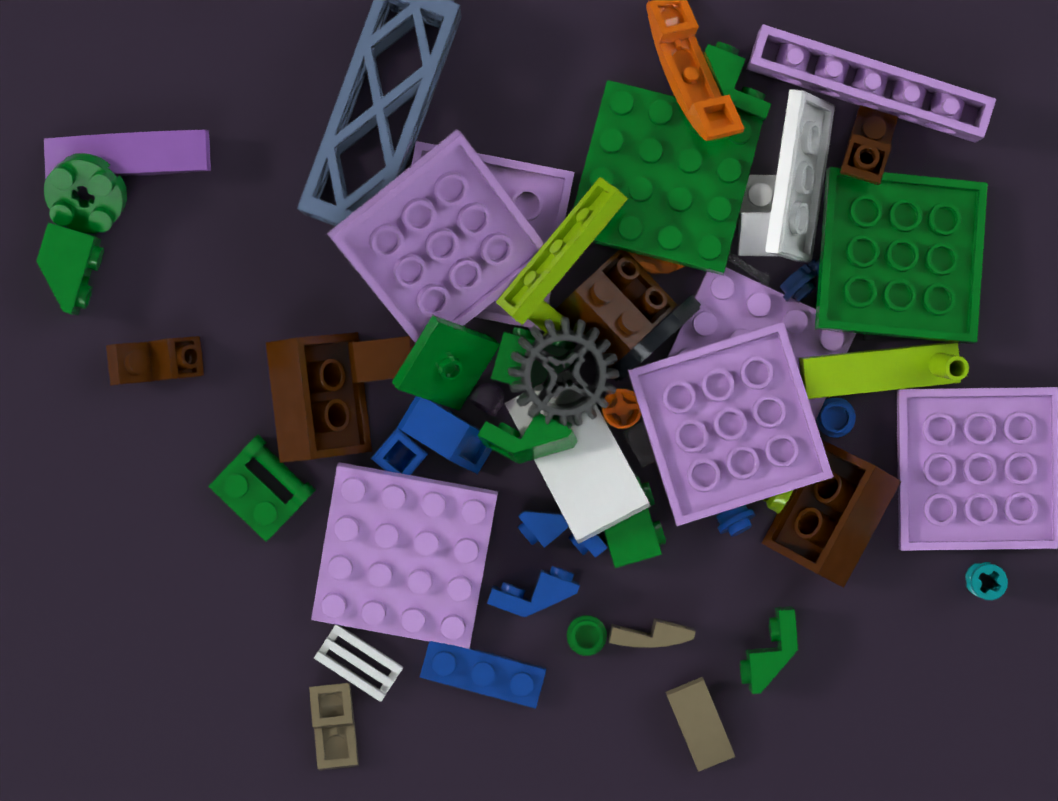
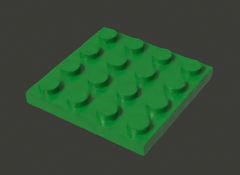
(677, 185)
(902, 257)

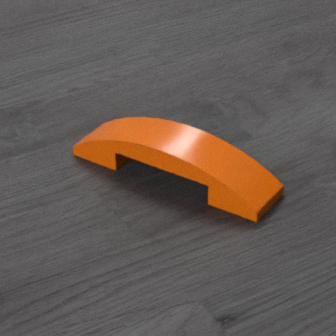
(688, 72)

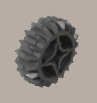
(574, 357)

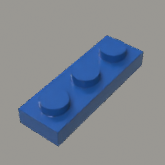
(483, 673)

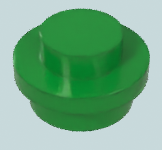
(586, 635)

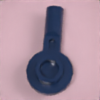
(800, 283)

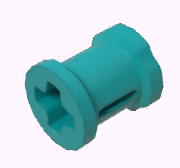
(998, 578)

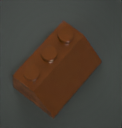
(315, 399)
(833, 519)

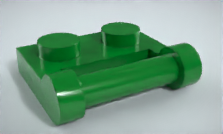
(252, 497)

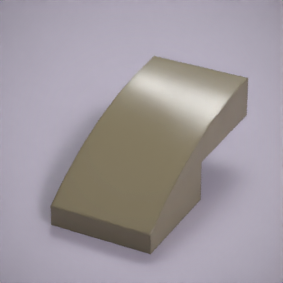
(662, 635)
(700, 724)
(334, 726)

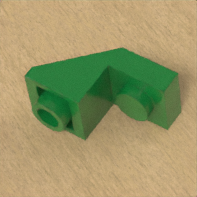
(726, 68)
(538, 440)
(766, 663)

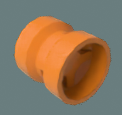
(624, 412)

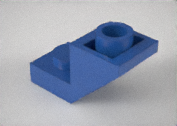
(445, 433)
(547, 526)
(549, 589)

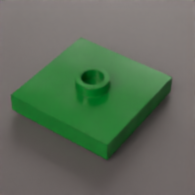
(445, 363)

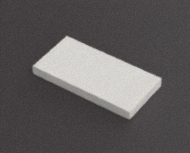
(800, 177)
(592, 478)

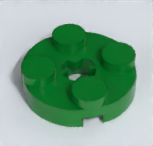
(70, 209)

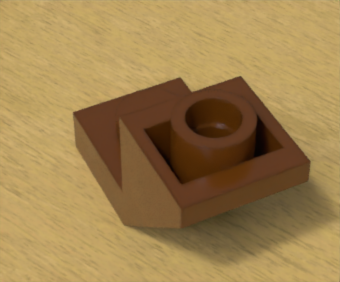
(869, 145)
(378, 358)
(155, 360)

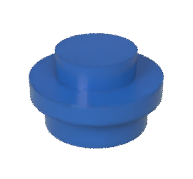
(836, 417)
(735, 520)

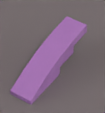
(137, 151)

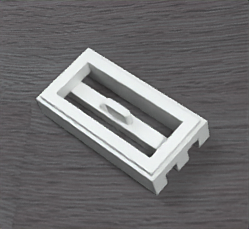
(349, 675)

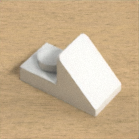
(755, 215)

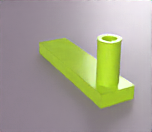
(527, 292)
(882, 370)

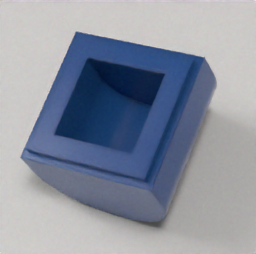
(399, 454)

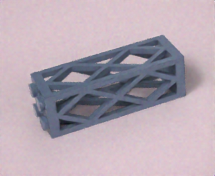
(421, 85)

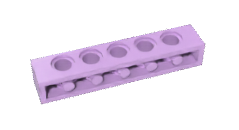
(871, 83)

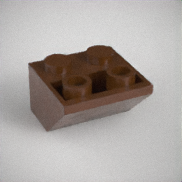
(618, 302)

